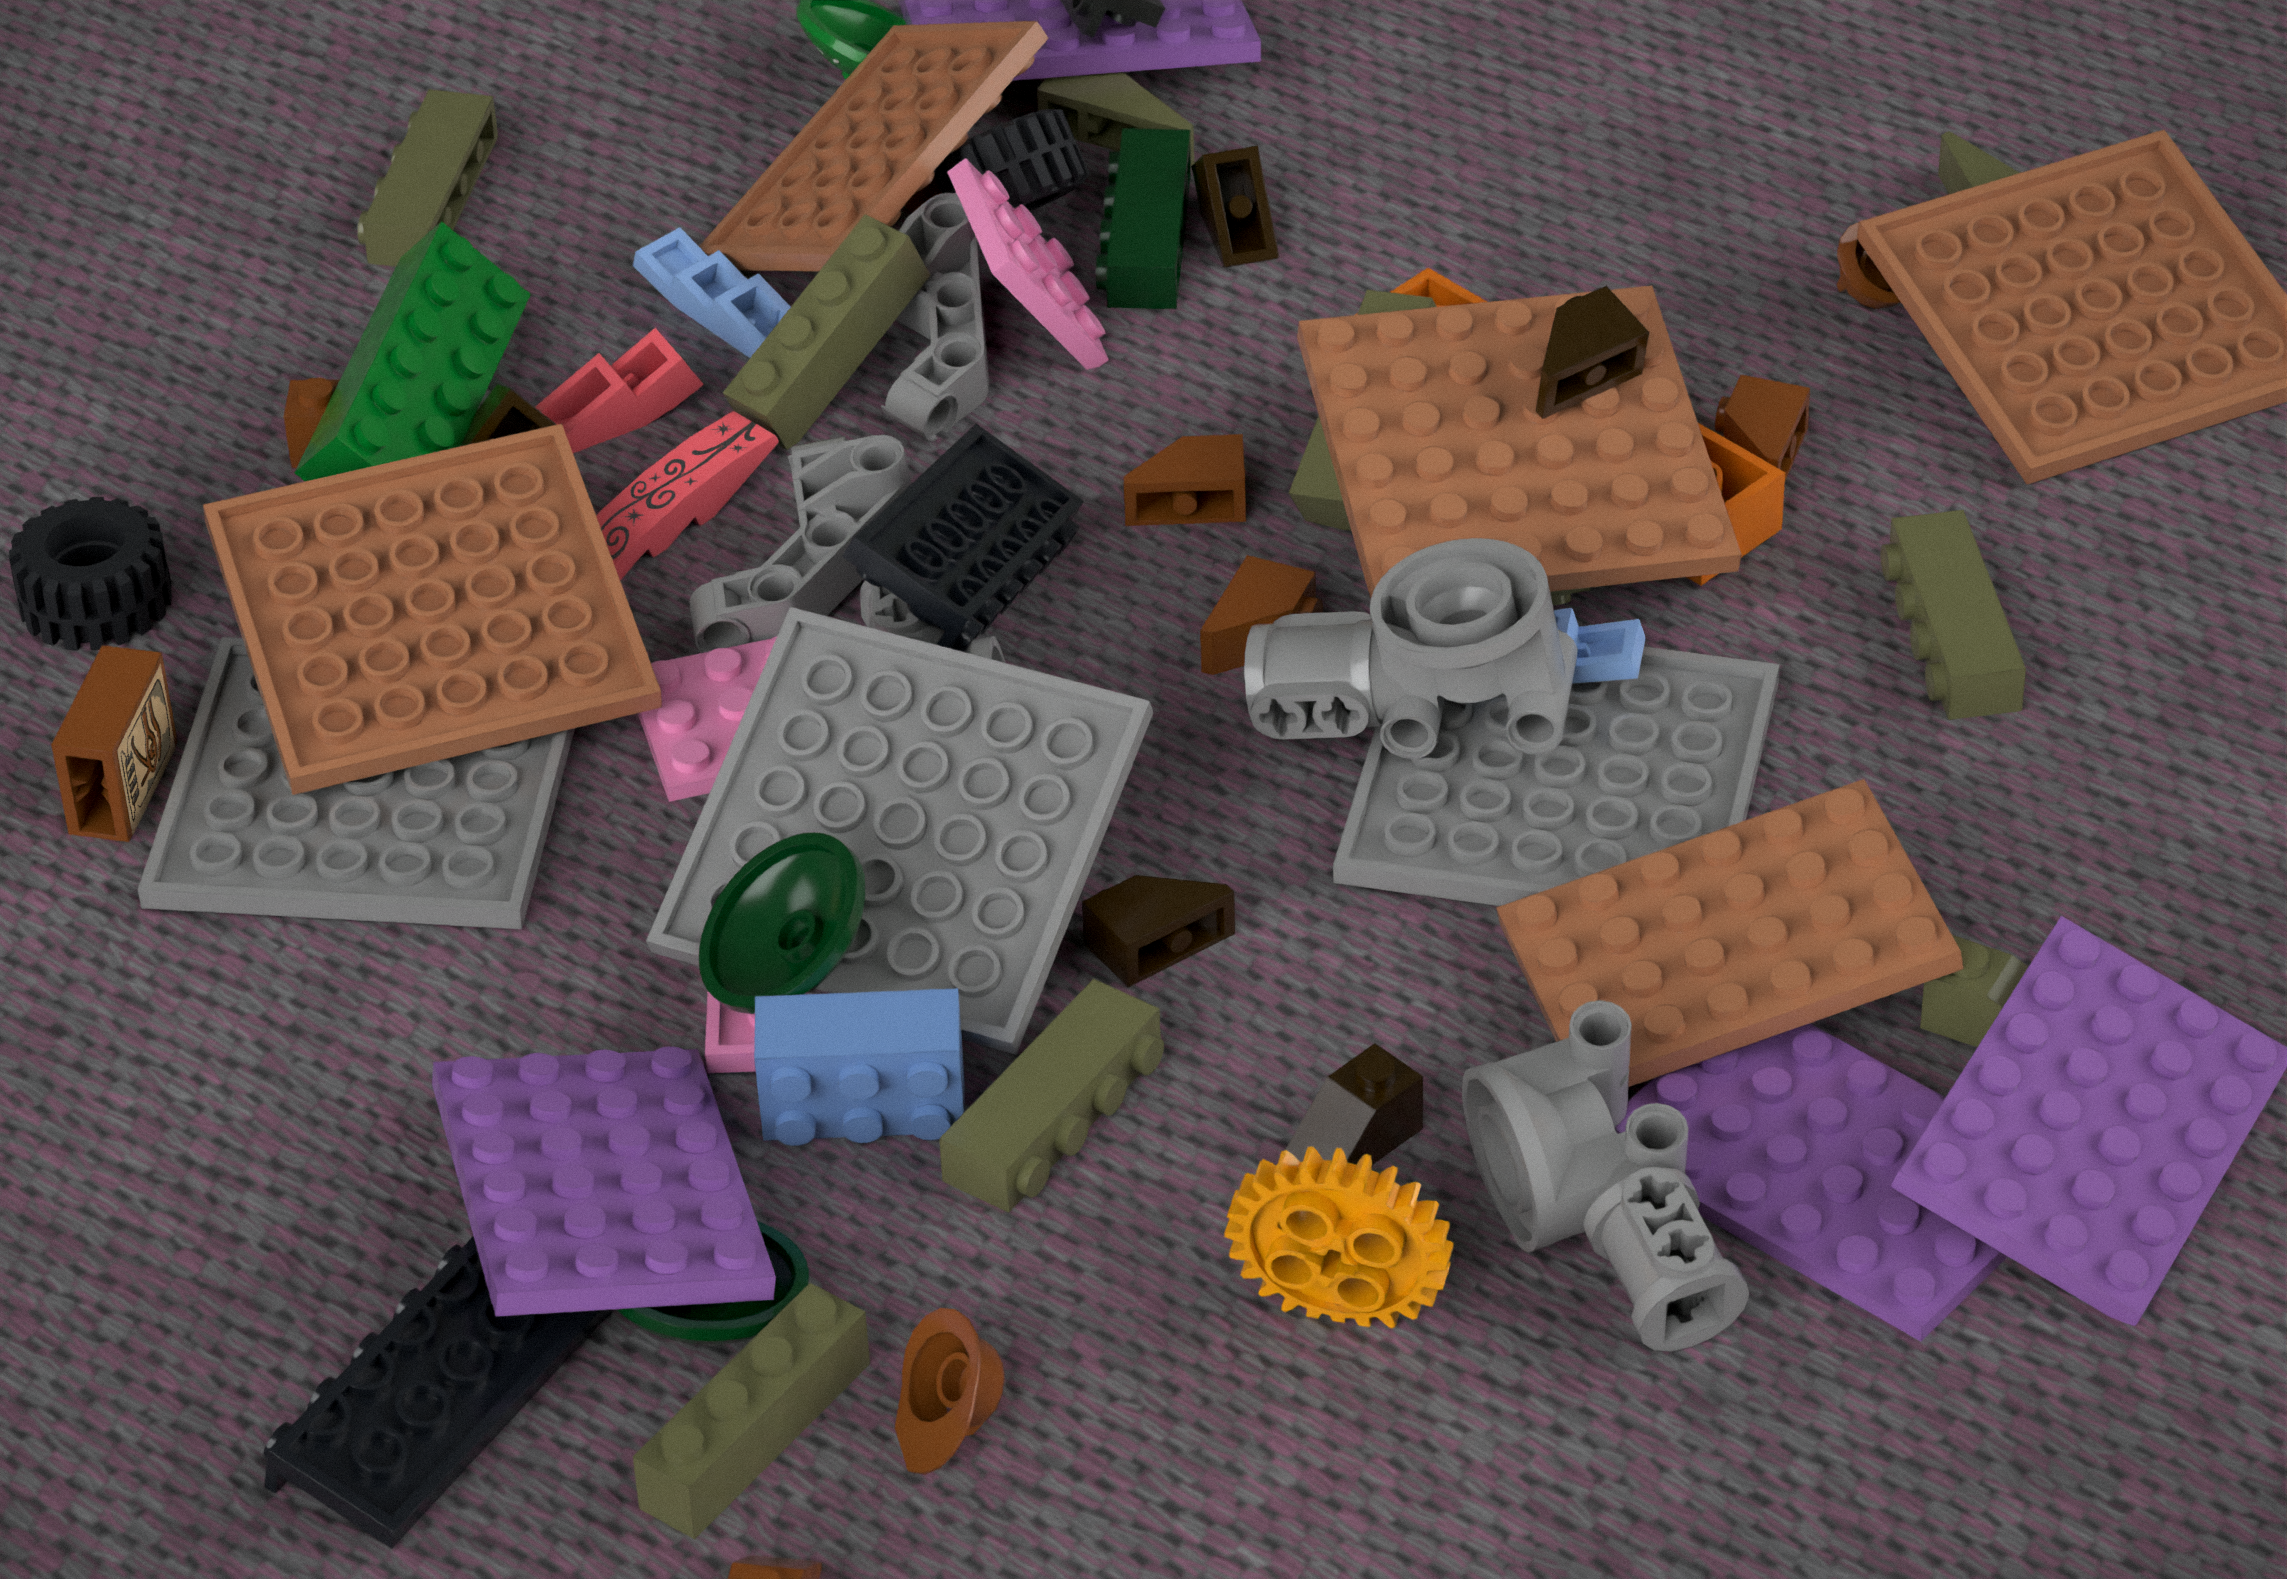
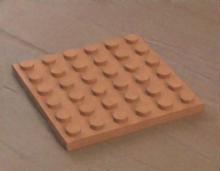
(2090, 304)
(1445, 445)
(430, 608)

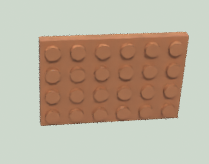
(874, 141)
(1736, 932)

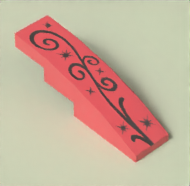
(683, 488)

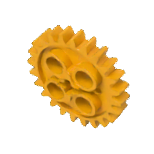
(1339, 1238)

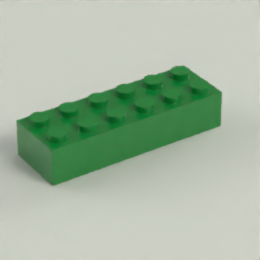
(419, 359)

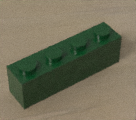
(1145, 219)

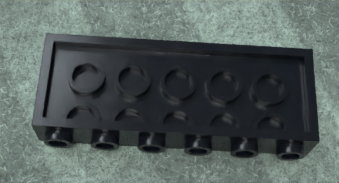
(967, 536)
(421, 1399)

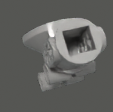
(1440, 627)
(1562, 1170)

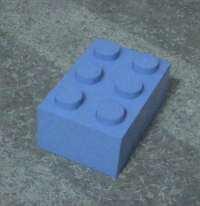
(859, 1065)

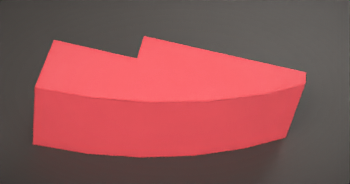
(620, 397)

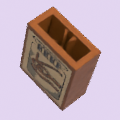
(115, 743)

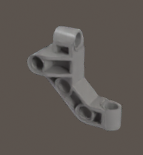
(949, 311)
(836, 495)

